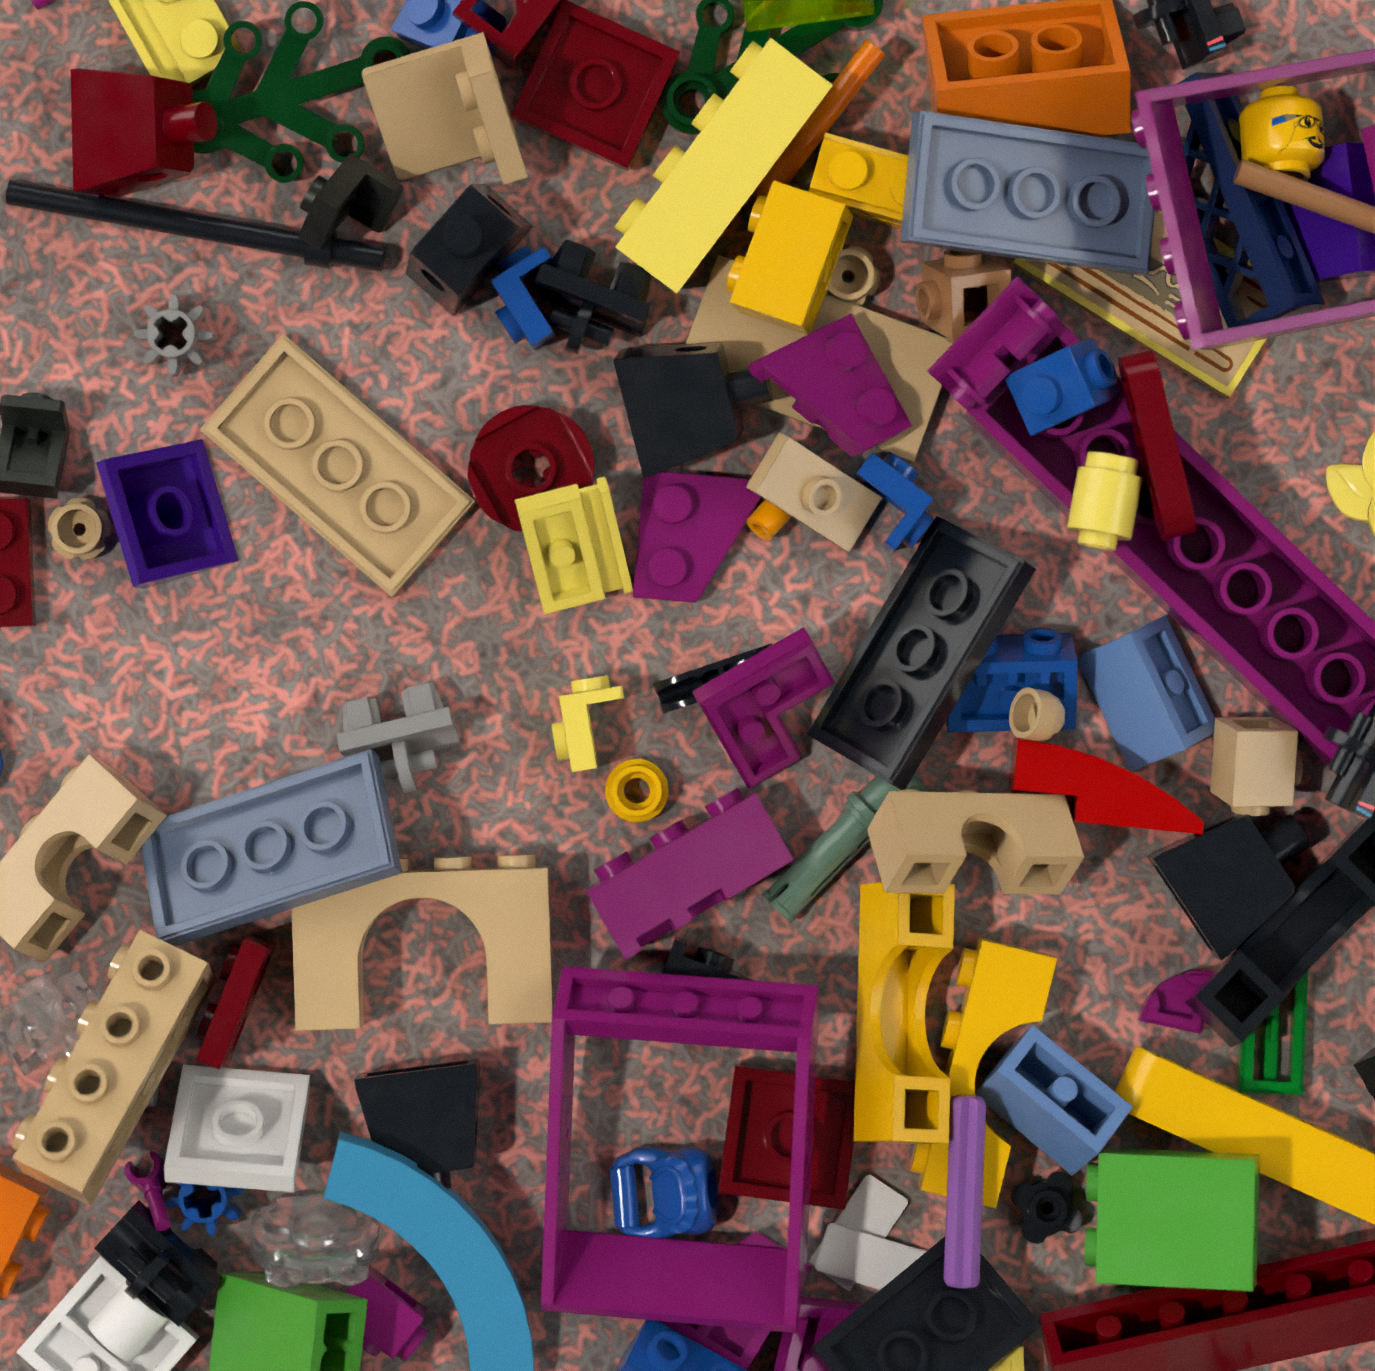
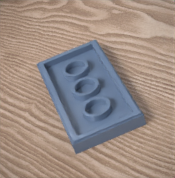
(1027, 194)
(270, 849)

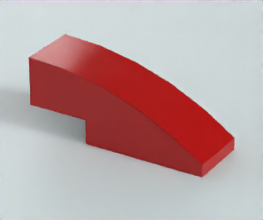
(1097, 789)

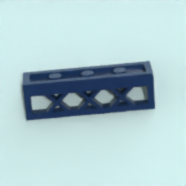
(1261, 221)

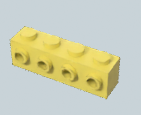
(722, 165)

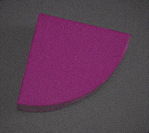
(1167, 1003)

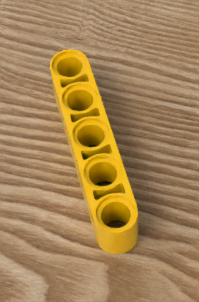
(1238, 1123)

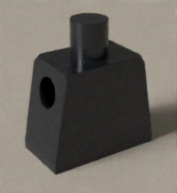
(465, 246)
(683, 401)
(1231, 877)
(425, 1114)

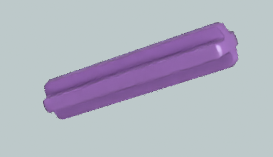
(964, 1191)

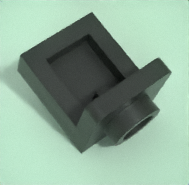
(353, 191)
(32, 444)

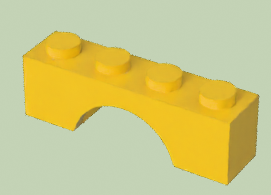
(1002, 991)
(897, 1082)

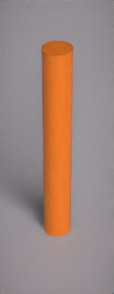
(823, 117)

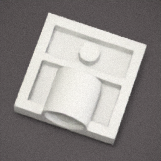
(106, 1329)

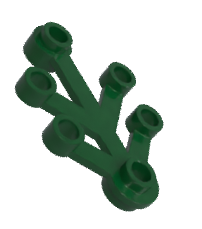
(700, 74)
(279, 96)

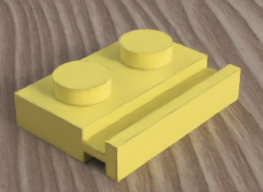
(176, 36)
(574, 545)

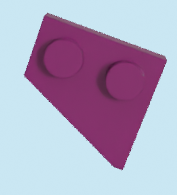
(687, 532)

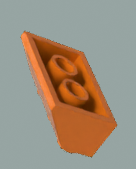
(1031, 66)

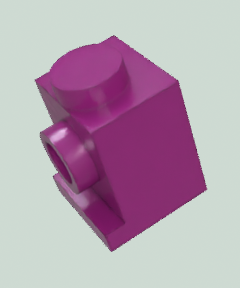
(391, 1317)

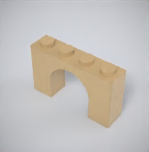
(503, 902)

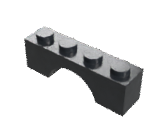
(1290, 940)

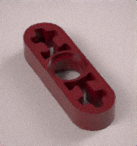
(1157, 444)

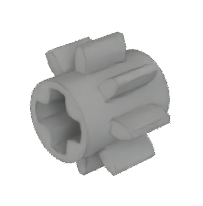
(191, 333)

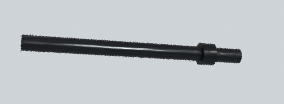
(194, 225)

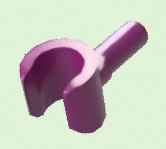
(152, 1189)

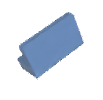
(1148, 693)

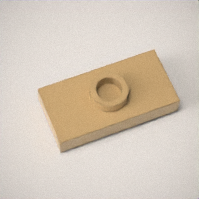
(813, 492)

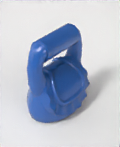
(681, 1190)

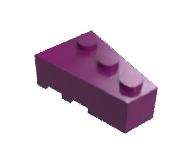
(687, 871)

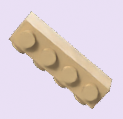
(113, 1067)

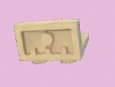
(444, 110)

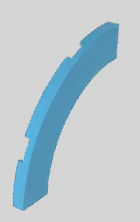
(449, 1239)

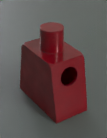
(133, 131)

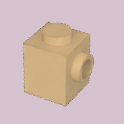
(1255, 763)

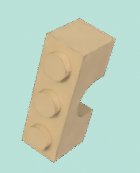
(90, 810)
(1022, 836)

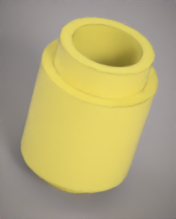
(1105, 500)

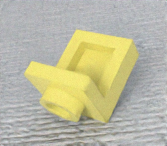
(574, 735)

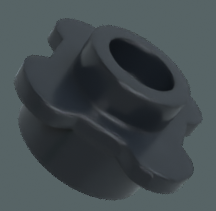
(1031, 1197)

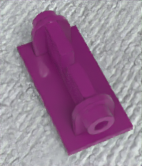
(993, 344)

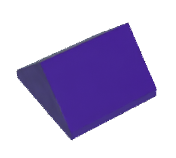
(1329, 245)
(167, 513)

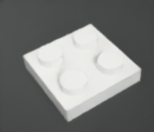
(237, 1128)

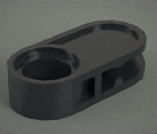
(677, 690)

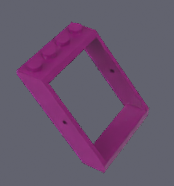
(1172, 194)
(672, 1276)

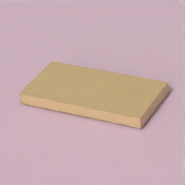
(898, 347)
(337, 465)

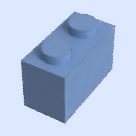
(1053, 1100)

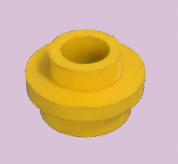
(636, 811)

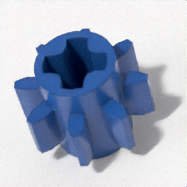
(197, 1211)

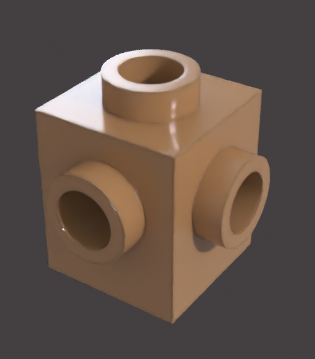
(958, 290)

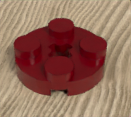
(516, 432)

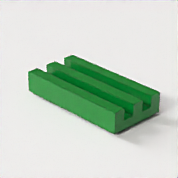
(1268, 1084)

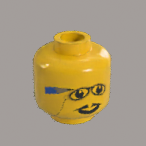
(1283, 132)

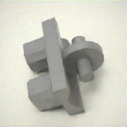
(402, 743)

